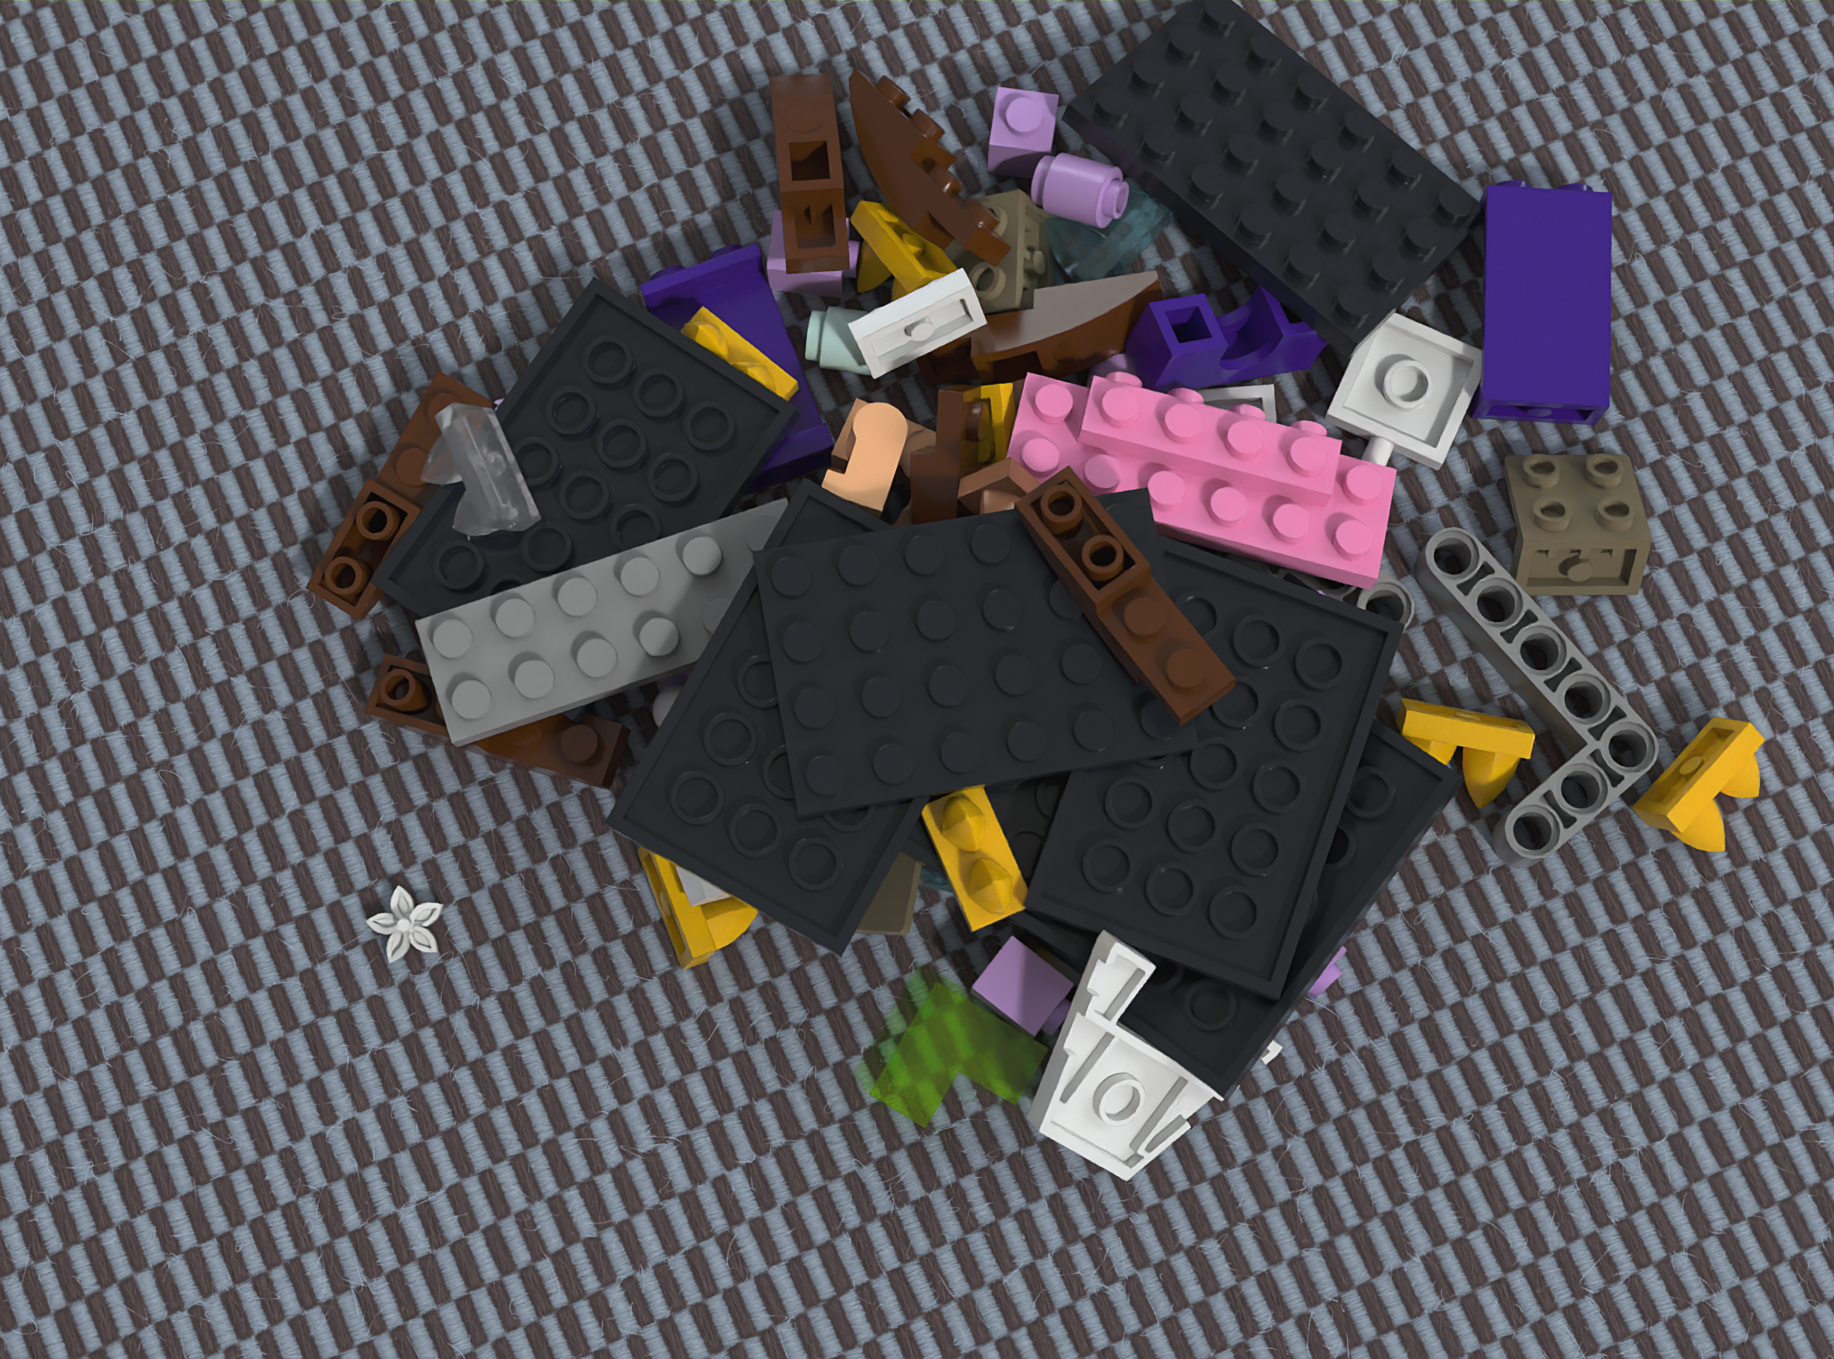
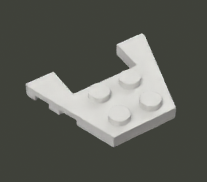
(1108, 1086)

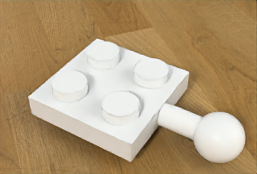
(1407, 392)

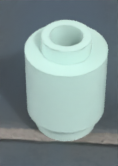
(832, 341)

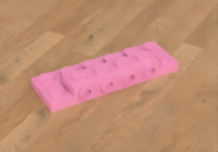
(1213, 472)

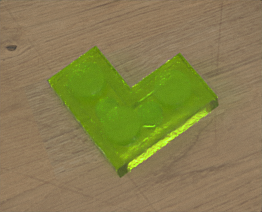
(951, 1039)

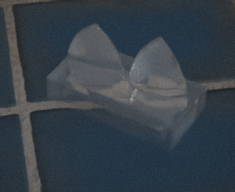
(479, 454)

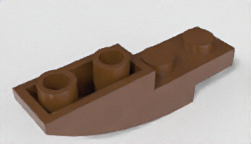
(914, 170)
(809, 173)
(1061, 335)
(938, 468)
(387, 506)
(1122, 598)
(550, 746)

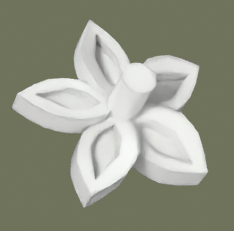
(407, 925)

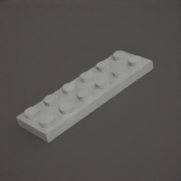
(589, 627)

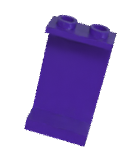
(739, 294)
(1545, 304)

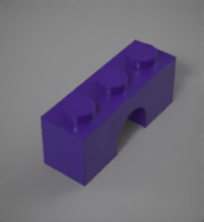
(1190, 348)

